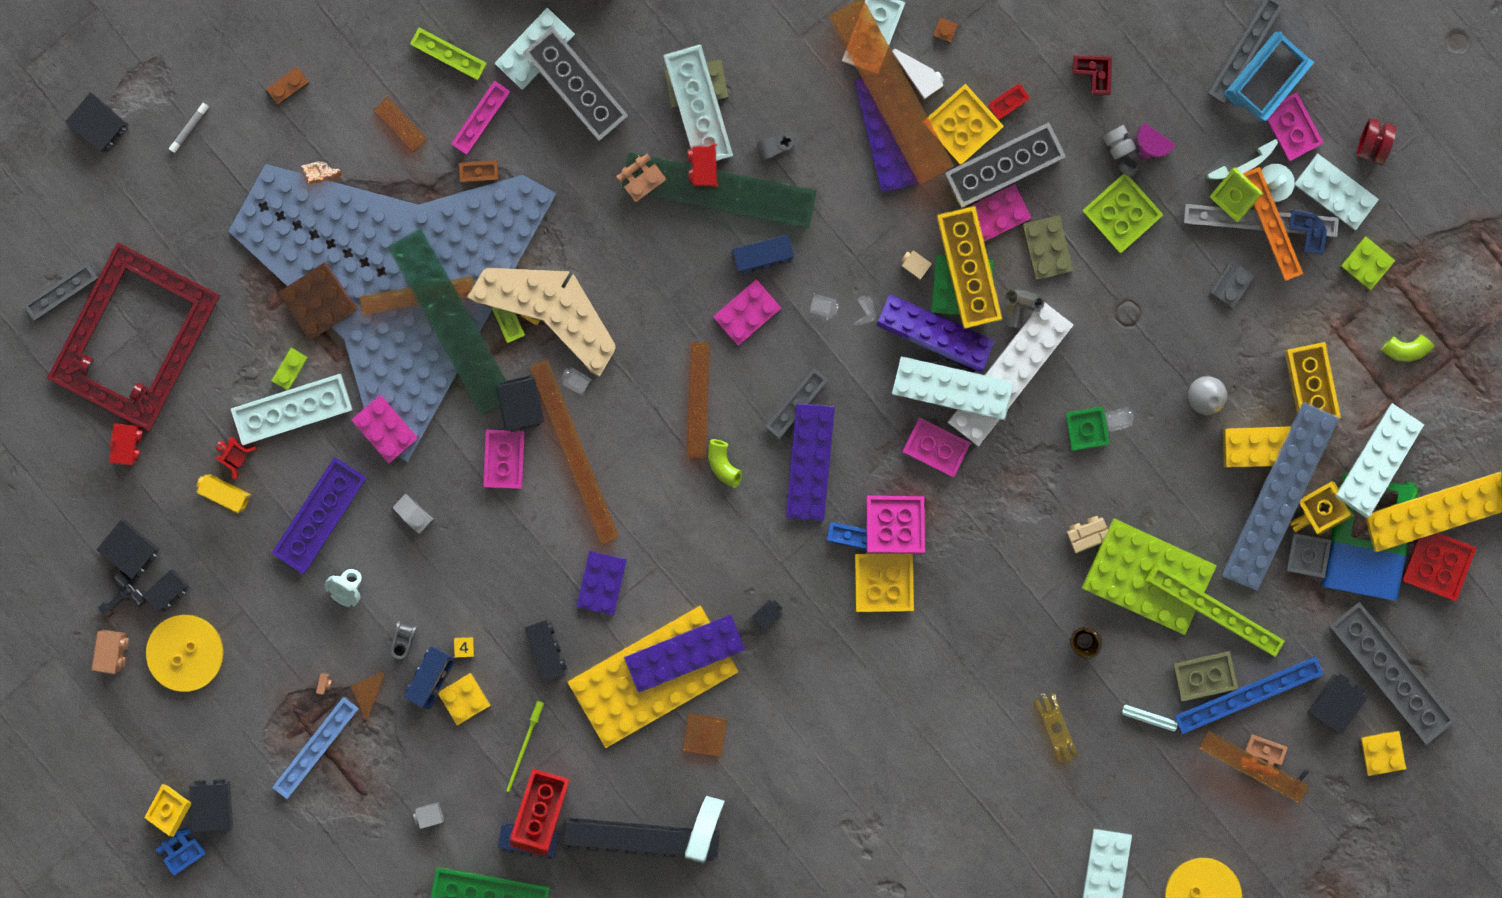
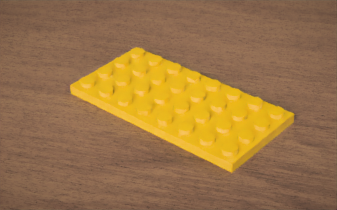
(611, 695)

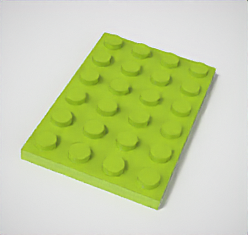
(1126, 562)

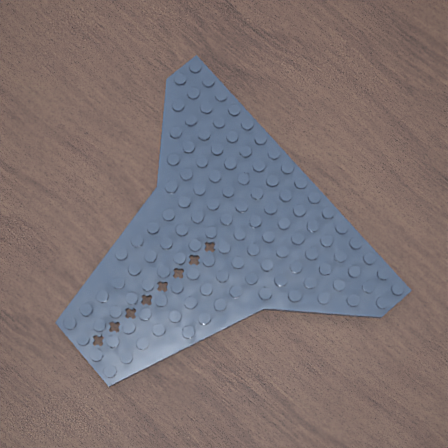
(395, 349)

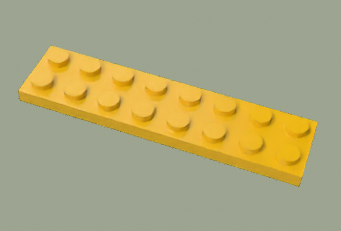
(1435, 512)

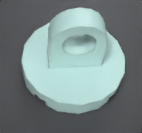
(1279, 181)
(343, 590)

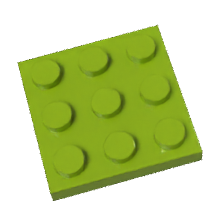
(1122, 213)

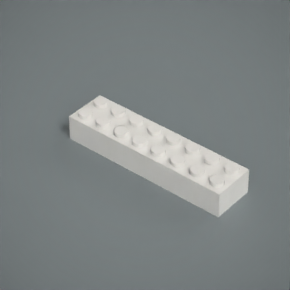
(1018, 365)

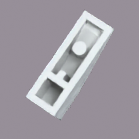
(920, 75)

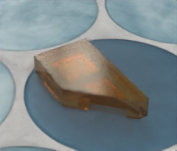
(319, 172)

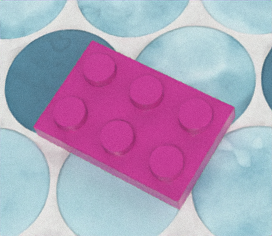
(1294, 128)
(1001, 212)
(747, 312)
(384, 429)
(936, 447)
(504, 459)

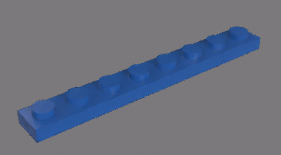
(1248, 695)

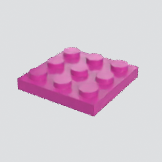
(895, 525)

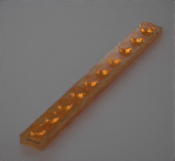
(574, 451)

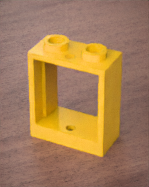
(223, 493)

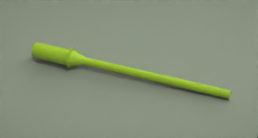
(533, 720)

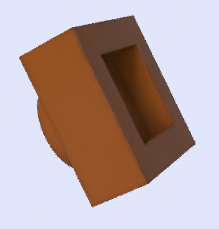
(945, 30)

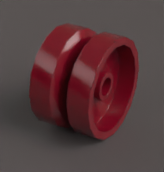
(1376, 141)

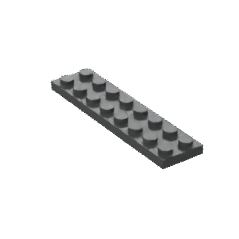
(1392, 673)

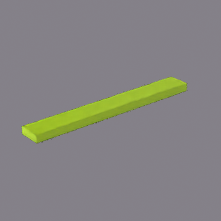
(1215, 610)

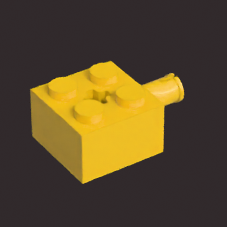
(1313, 514)

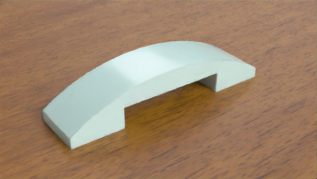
(1263, 152)
(704, 829)

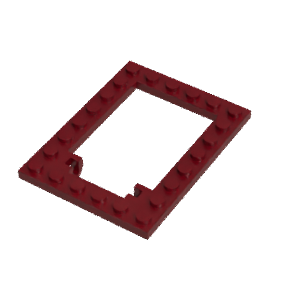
(72, 364)

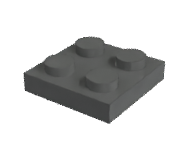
(1308, 555)

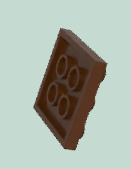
(317, 301)

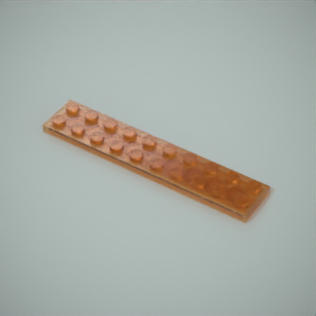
(891, 91)

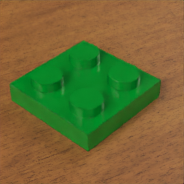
(1087, 428)

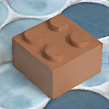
(110, 651)

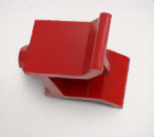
(233, 455)

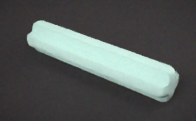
(1149, 718)

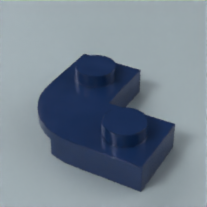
(1314, 228)

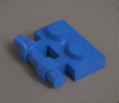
(185, 855)

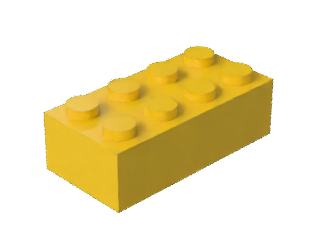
(1312, 378)
(1252, 446)

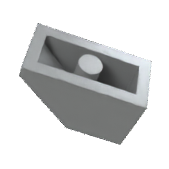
(413, 514)

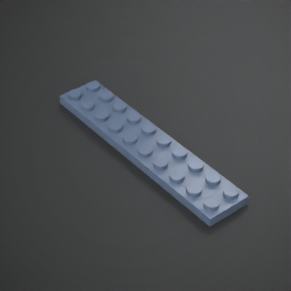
(1280, 496)

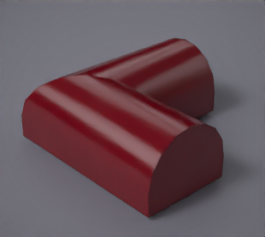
(1099, 67)

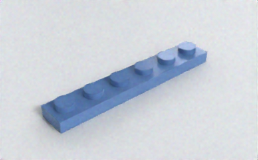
(315, 747)

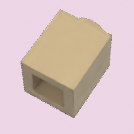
(915, 264)

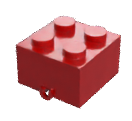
(703, 165)
(125, 446)

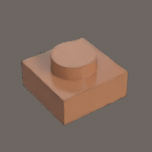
(324, 684)

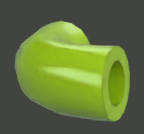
(1407, 351)
(720, 465)

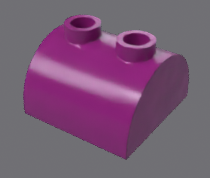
(1151, 143)

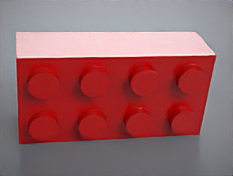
(539, 812)

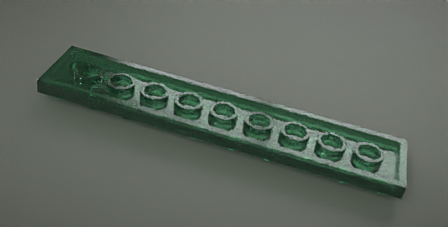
(734, 195)
(448, 318)

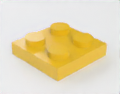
(464, 699)
(1383, 753)
(167, 810)

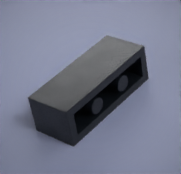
(546, 650)

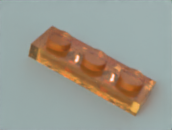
(400, 124)

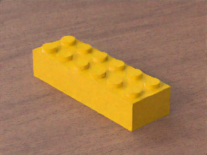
(969, 267)

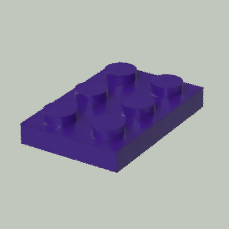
(601, 583)

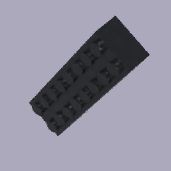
(632, 837)

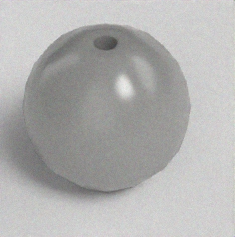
(1207, 395)

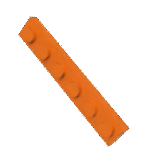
(1274, 228)

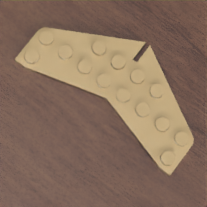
(562, 309)

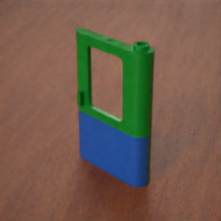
(1355, 564)

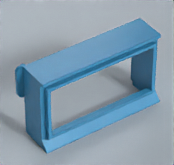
(1236, 97)

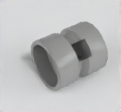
(1119, 142)

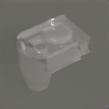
(867, 305)

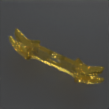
(1051, 717)

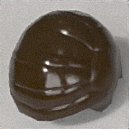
(1086, 642)

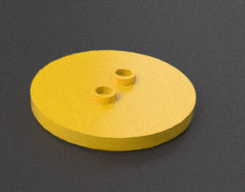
(184, 653)
(1203, 880)

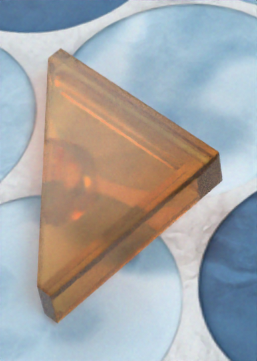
(367, 691)

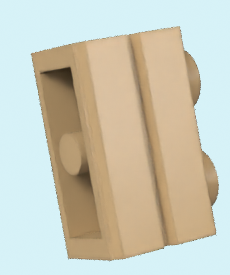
(1087, 535)

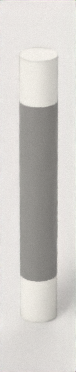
(189, 127)

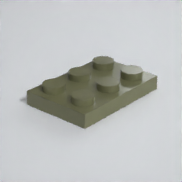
(717, 77)
(1047, 247)
(1205, 676)

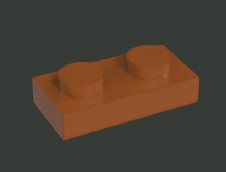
(287, 85)
(478, 171)

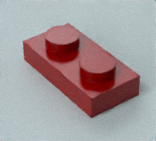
(1008, 101)

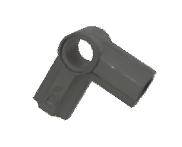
(1018, 301)

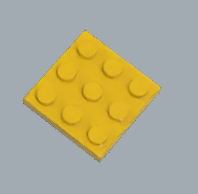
(964, 124)
(884, 582)

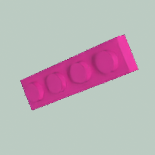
(480, 117)

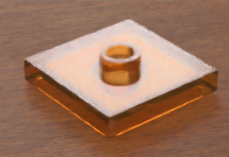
(705, 734)

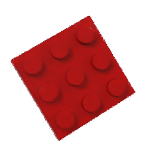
(1439, 565)

